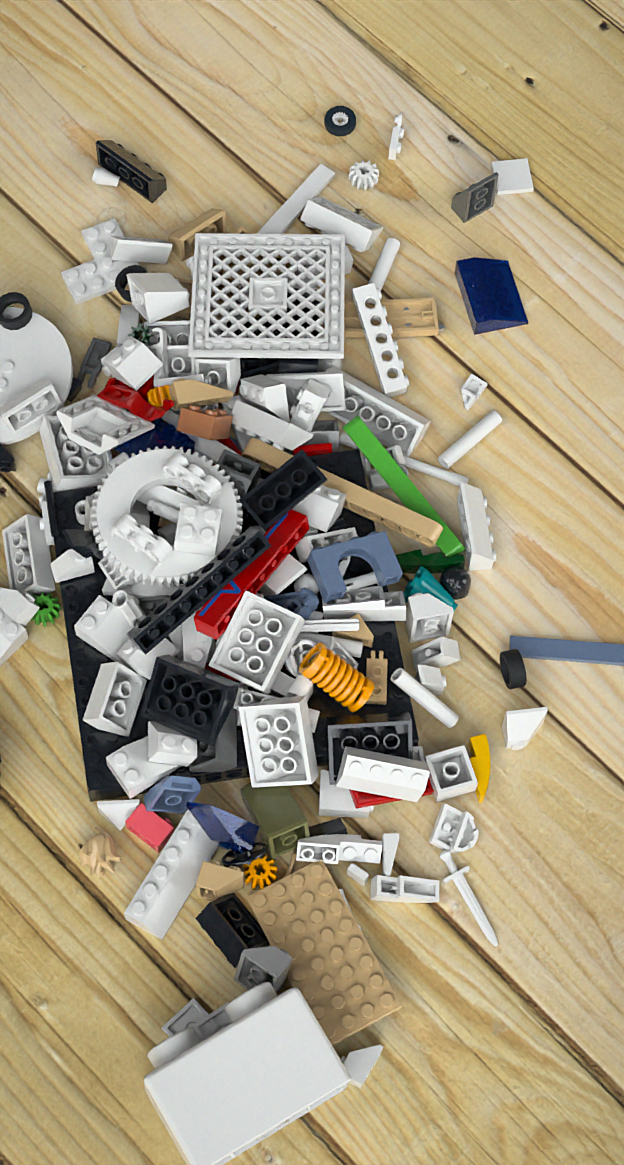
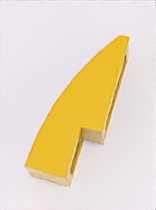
(480, 763)

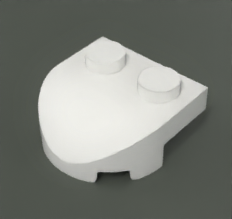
(454, 830)

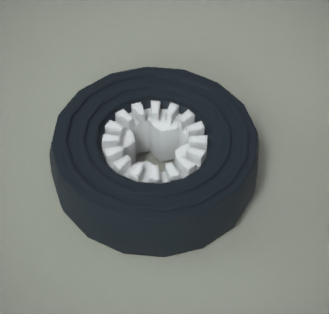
(340, 113)

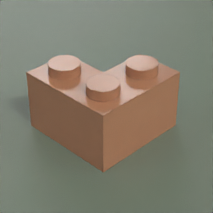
(205, 424)

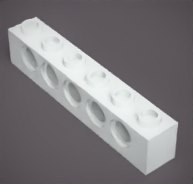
(369, 294)

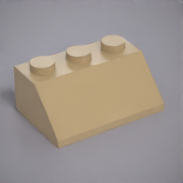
(184, 239)

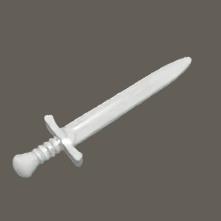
(467, 894)

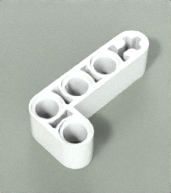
(288, 687)

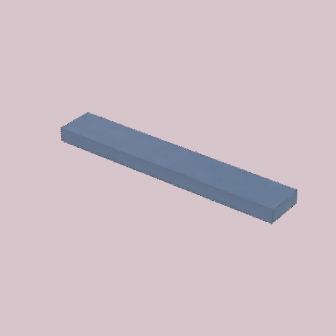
(568, 650)

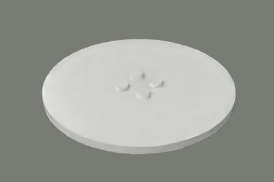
(30, 357)

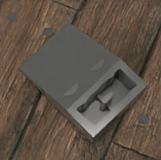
(241, 471)

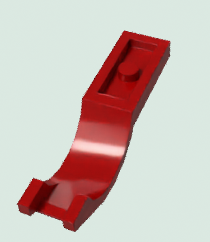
(134, 402)

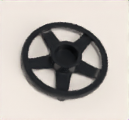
(245, 856)

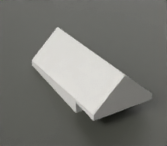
(369, 603)

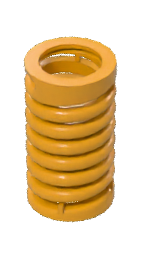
(336, 677)

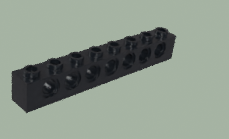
(198, 590)

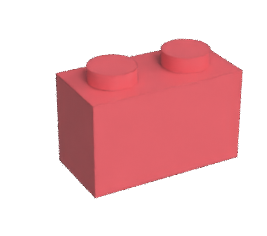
(150, 827)

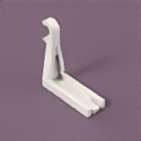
(162, 376)

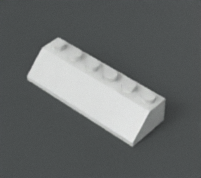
(383, 416)
(171, 878)

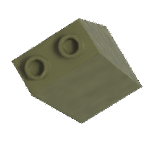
(277, 816)

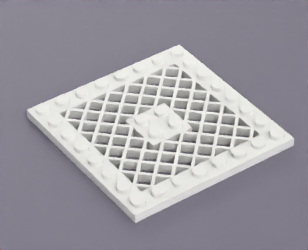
(268, 296)

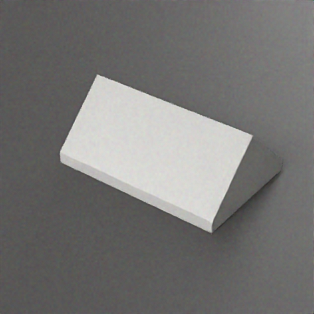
(140, 249)

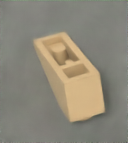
(197, 393)

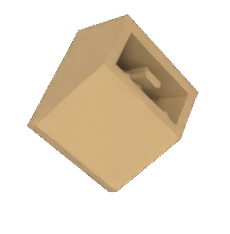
(218, 881)

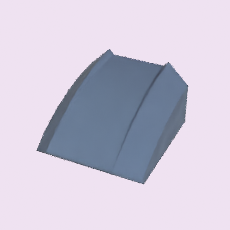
(172, 794)

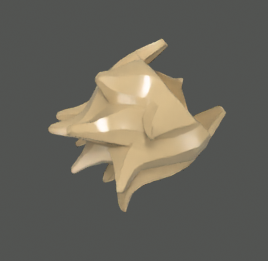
(98, 853)

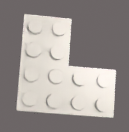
(98, 275)

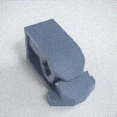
(300, 602)

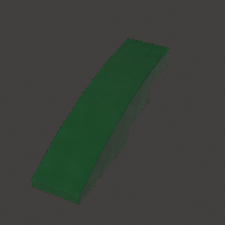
(434, 563)

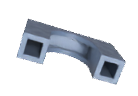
(373, 548)

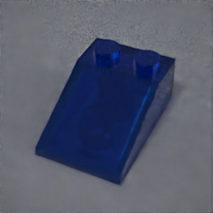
(224, 827)

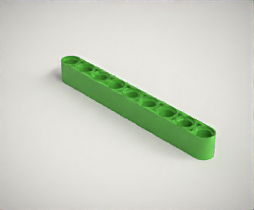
(399, 482)

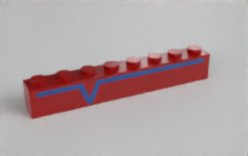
(219, 610)

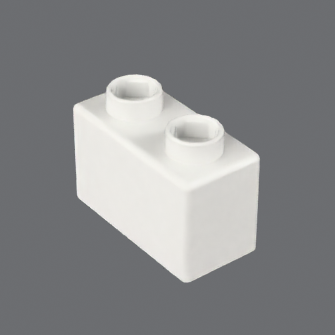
(245, 1078)

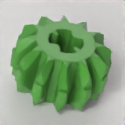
(48, 614)

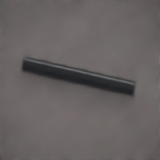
(51, 508)

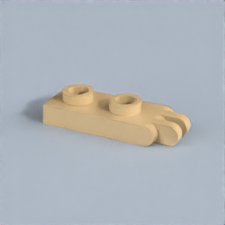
(377, 672)

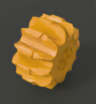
(158, 395)
(268, 872)

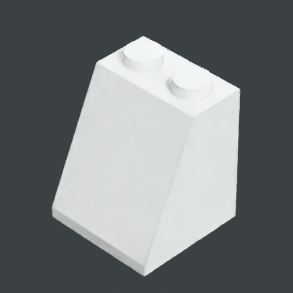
(157, 295)

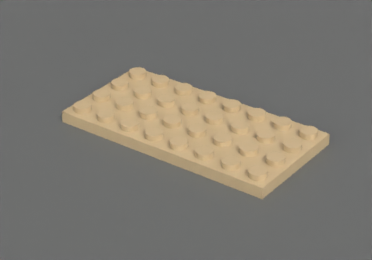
(328, 951)

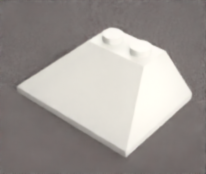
(100, 424)

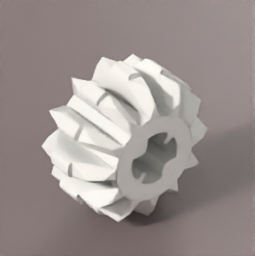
(363, 175)

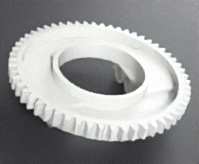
(135, 545)

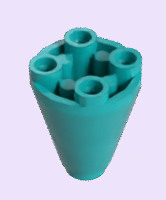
(426, 583)

